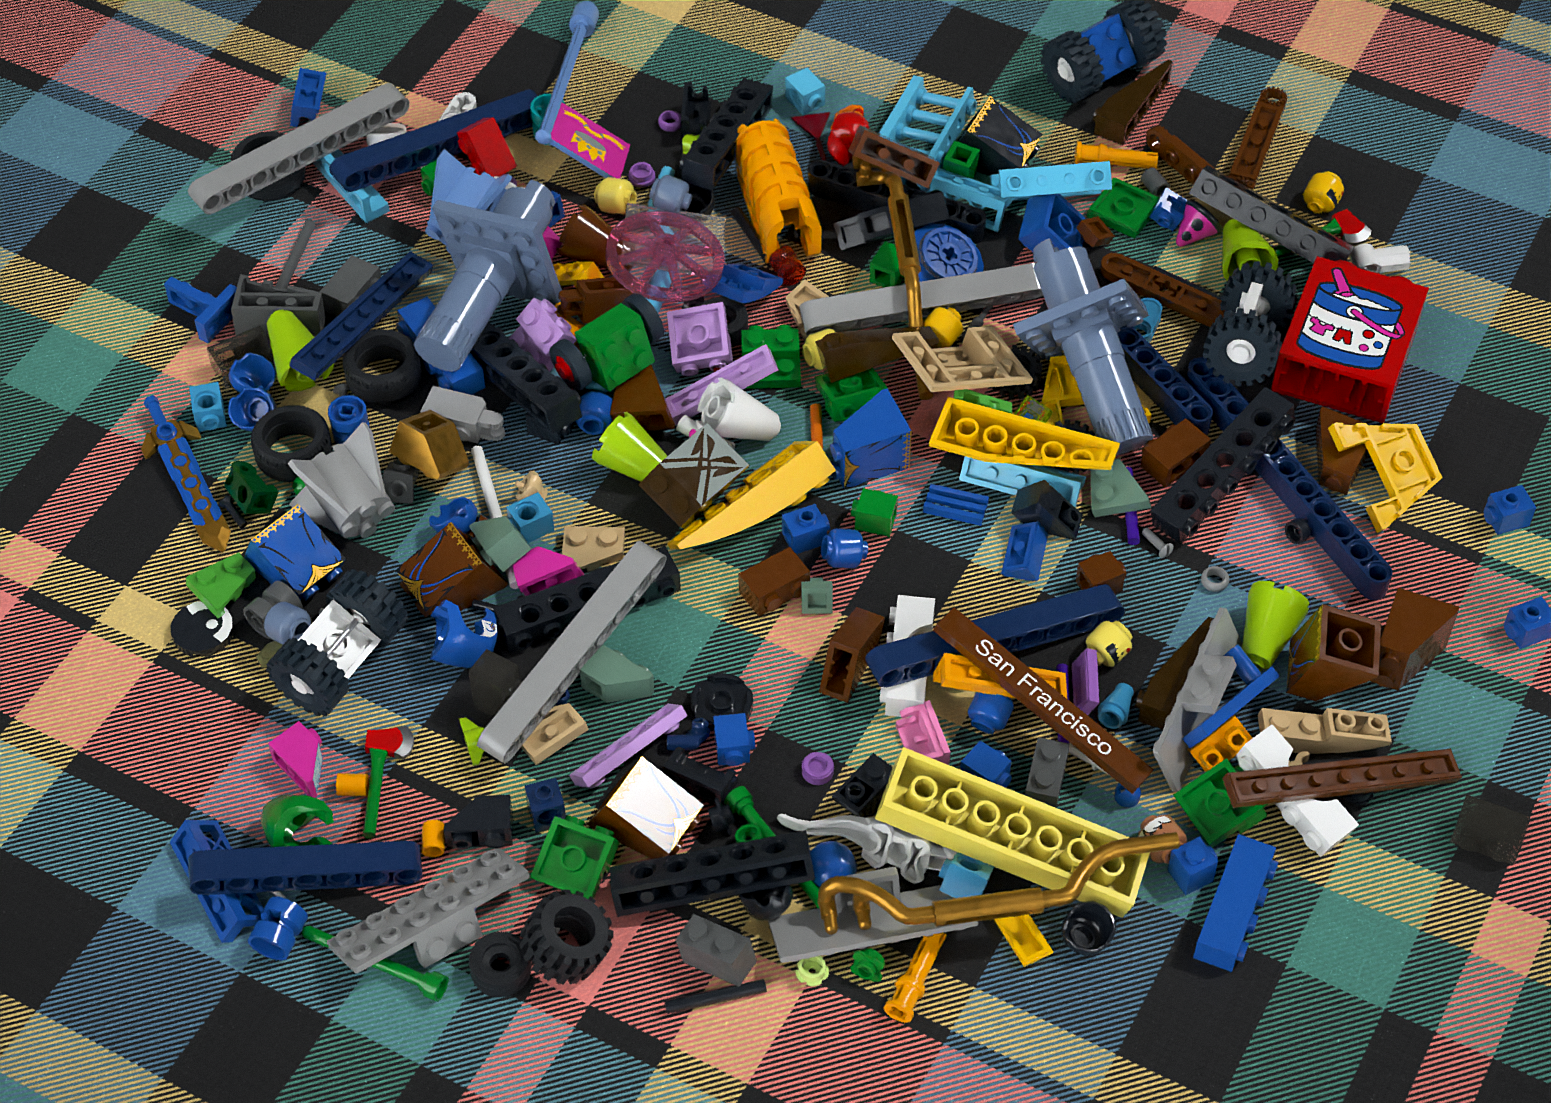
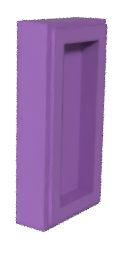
(1085, 681)

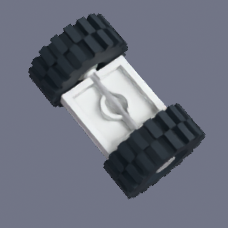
(1247, 337)
(321, 661)

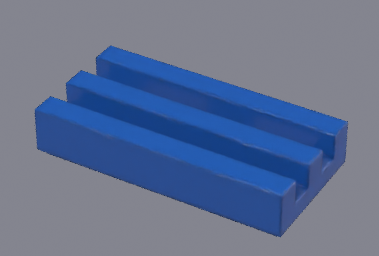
(957, 501)

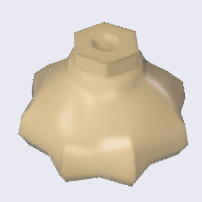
(530, 485)

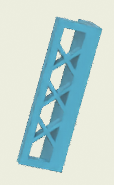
(970, 190)
(365, 201)
(1012, 477)

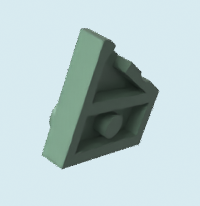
(1116, 491)

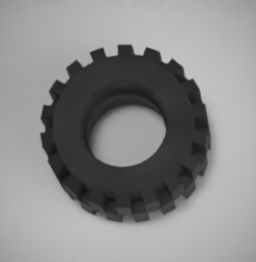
(552, 954)

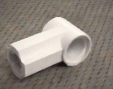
(1380, 259)

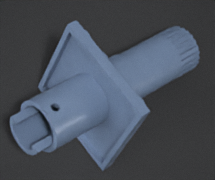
(492, 258)
(1085, 326)

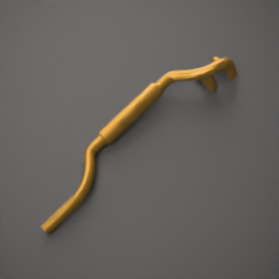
(904, 242)
(980, 906)

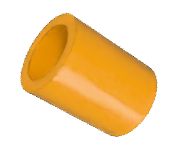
(352, 784)
(433, 838)

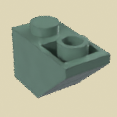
(499, 541)
(615, 677)

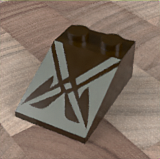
(694, 475)

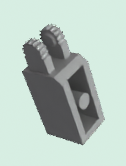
(467, 413)

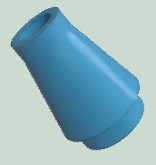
(1115, 708)

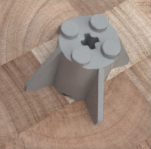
(345, 486)

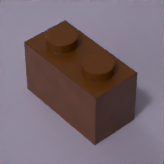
(1174, 452)
(773, 581)

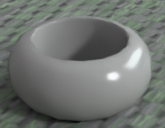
(1218, 571)

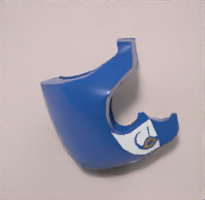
(456, 642)

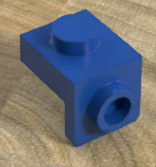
(1169, 209)

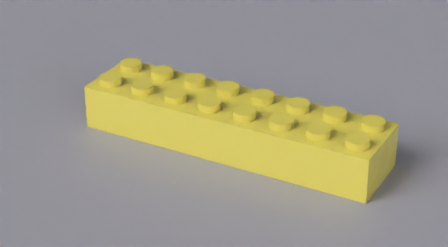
(1005, 829)

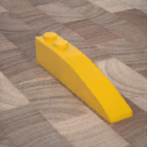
(1013, 439)
(767, 491)

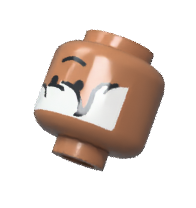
(1159, 825)

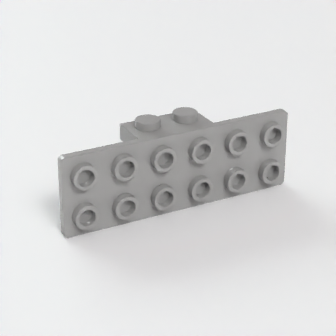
(1197, 699)
(432, 919)
(804, 935)

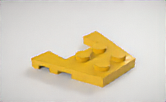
(1063, 391)
(1400, 460)

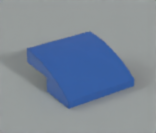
(746, 283)

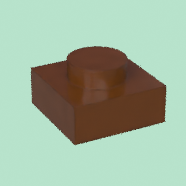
(1095, 232)

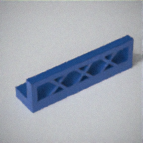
(222, 909)

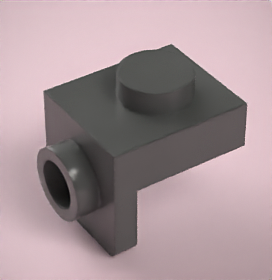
(400, 481)

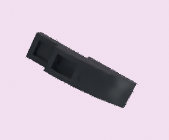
(877, 222)

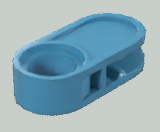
(1151, 322)

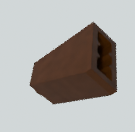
(643, 400)
(1336, 468)
(847, 653)

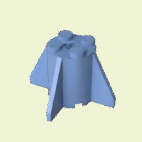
(463, 187)

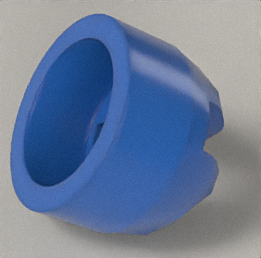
(1126, 798)

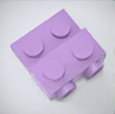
(540, 330)
(699, 338)

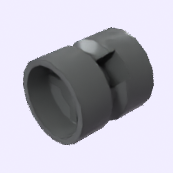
(257, 609)

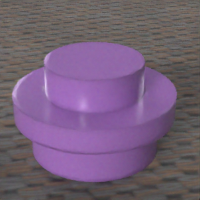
(641, 174)

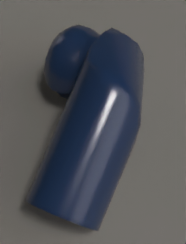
(692, 739)

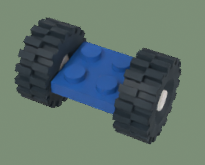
(1084, 59)

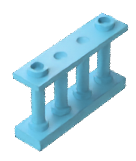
(907, 111)
(1058, 179)

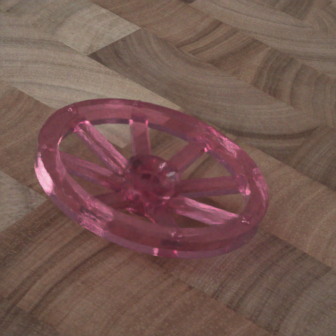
(665, 252)

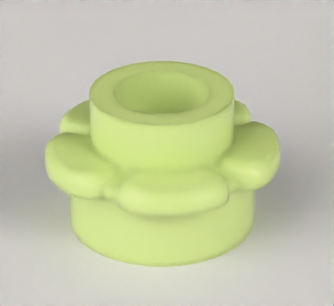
(812, 979)

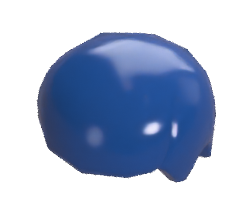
(252, 372)
(249, 407)
(460, 512)
(832, 860)

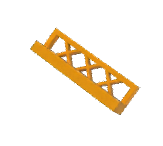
(962, 674)

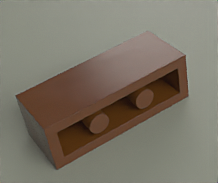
(893, 156)

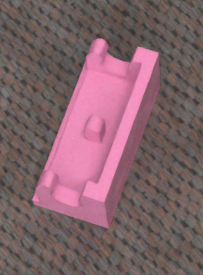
(923, 732)

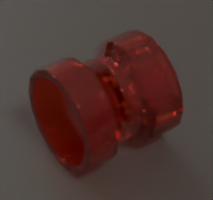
(786, 264)

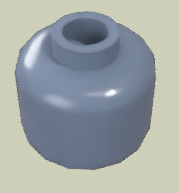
(670, 194)
(286, 622)

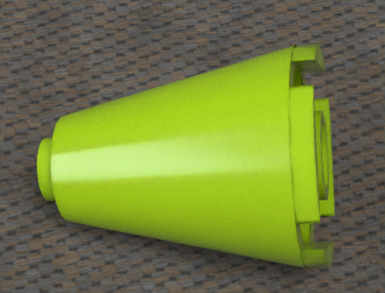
(1244, 246)
(287, 338)
(628, 448)
(1271, 621)

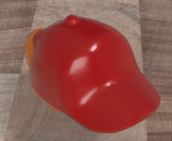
(843, 131)

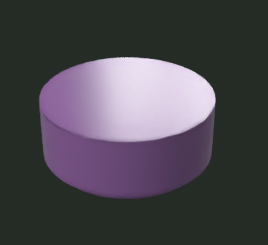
(817, 768)

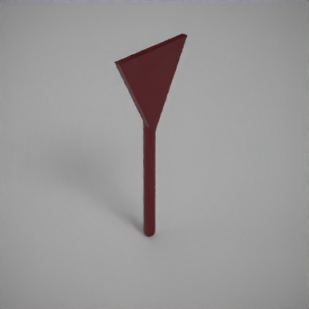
(814, 126)

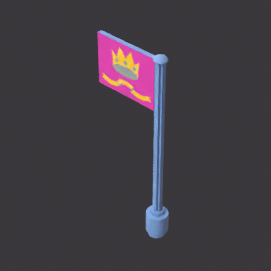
(568, 128)

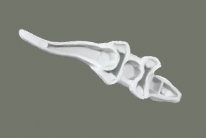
(880, 843)

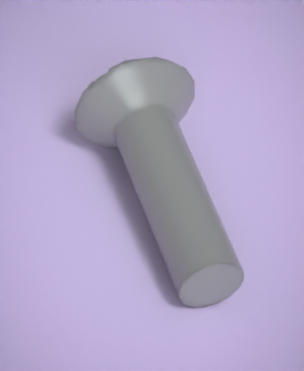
(1164, 549)

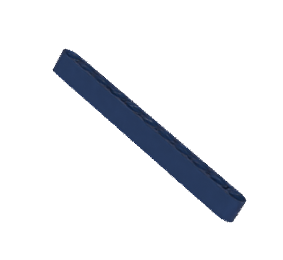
(1300, 491)

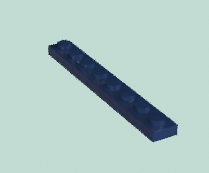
(361, 316)

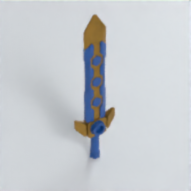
(185, 472)

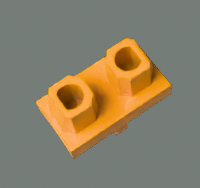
(1221, 744)

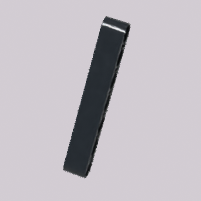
(840, 186)

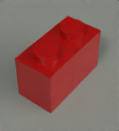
(486, 147)

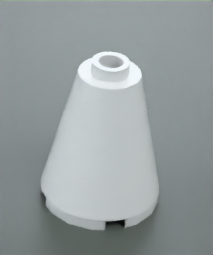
(736, 413)

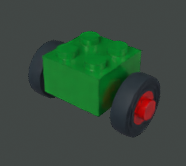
(610, 346)

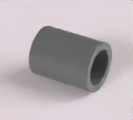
(1154, 181)

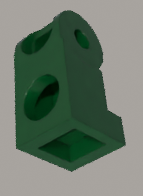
(249, 489)

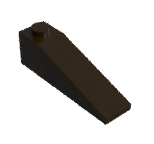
(1128, 106)
(860, 350)
(1164, 686)

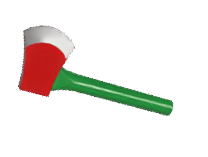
(1342, 223)
(381, 743)

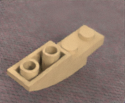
(1328, 733)

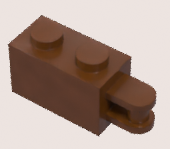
(592, 298)

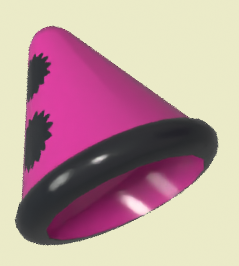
(1196, 224)

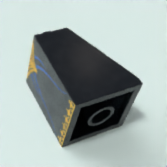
(1001, 137)

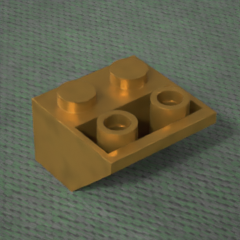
(429, 445)

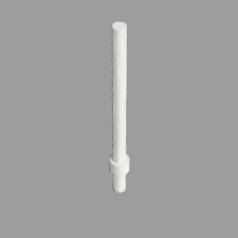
(490, 497)

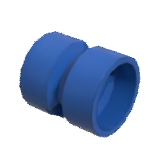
(345, 416)
(277, 929)

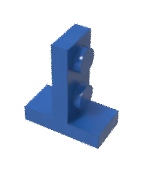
(211, 312)

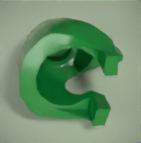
(289, 813)

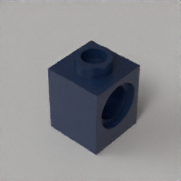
(544, 803)

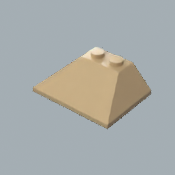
(979, 363)

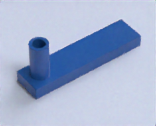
(1255, 683)

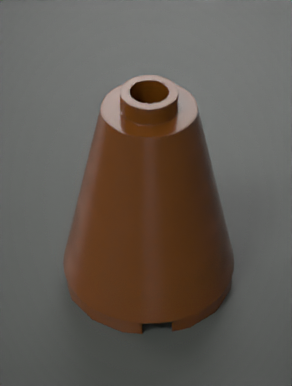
(586, 238)

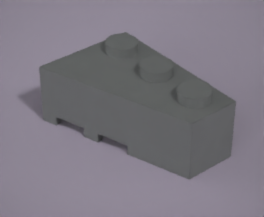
(257, 301)

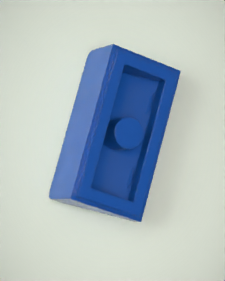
(1025, 551)

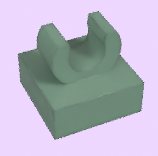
(817, 596)

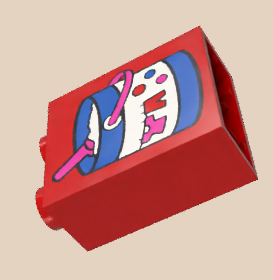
(1349, 339)

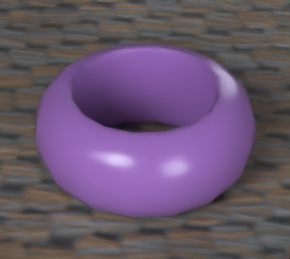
(670, 127)

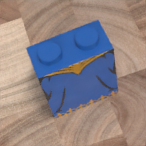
(871, 442)
(295, 554)

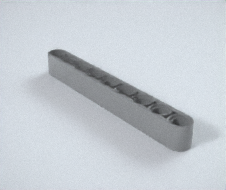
(298, 148)
(890, 303)
(570, 652)

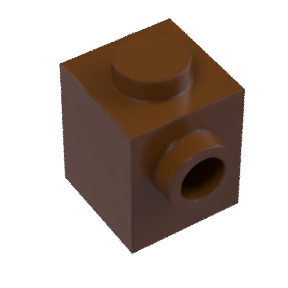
(1101, 570)

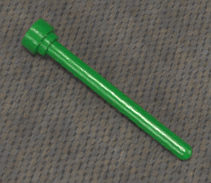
(741, 803)
(431, 984)

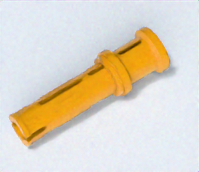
(1121, 157)
(911, 985)

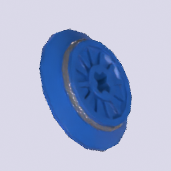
(939, 241)

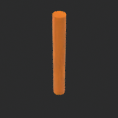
(816, 423)

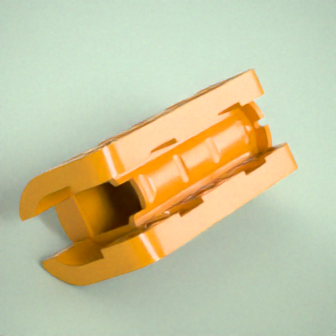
(775, 186)

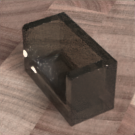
(226, 352)

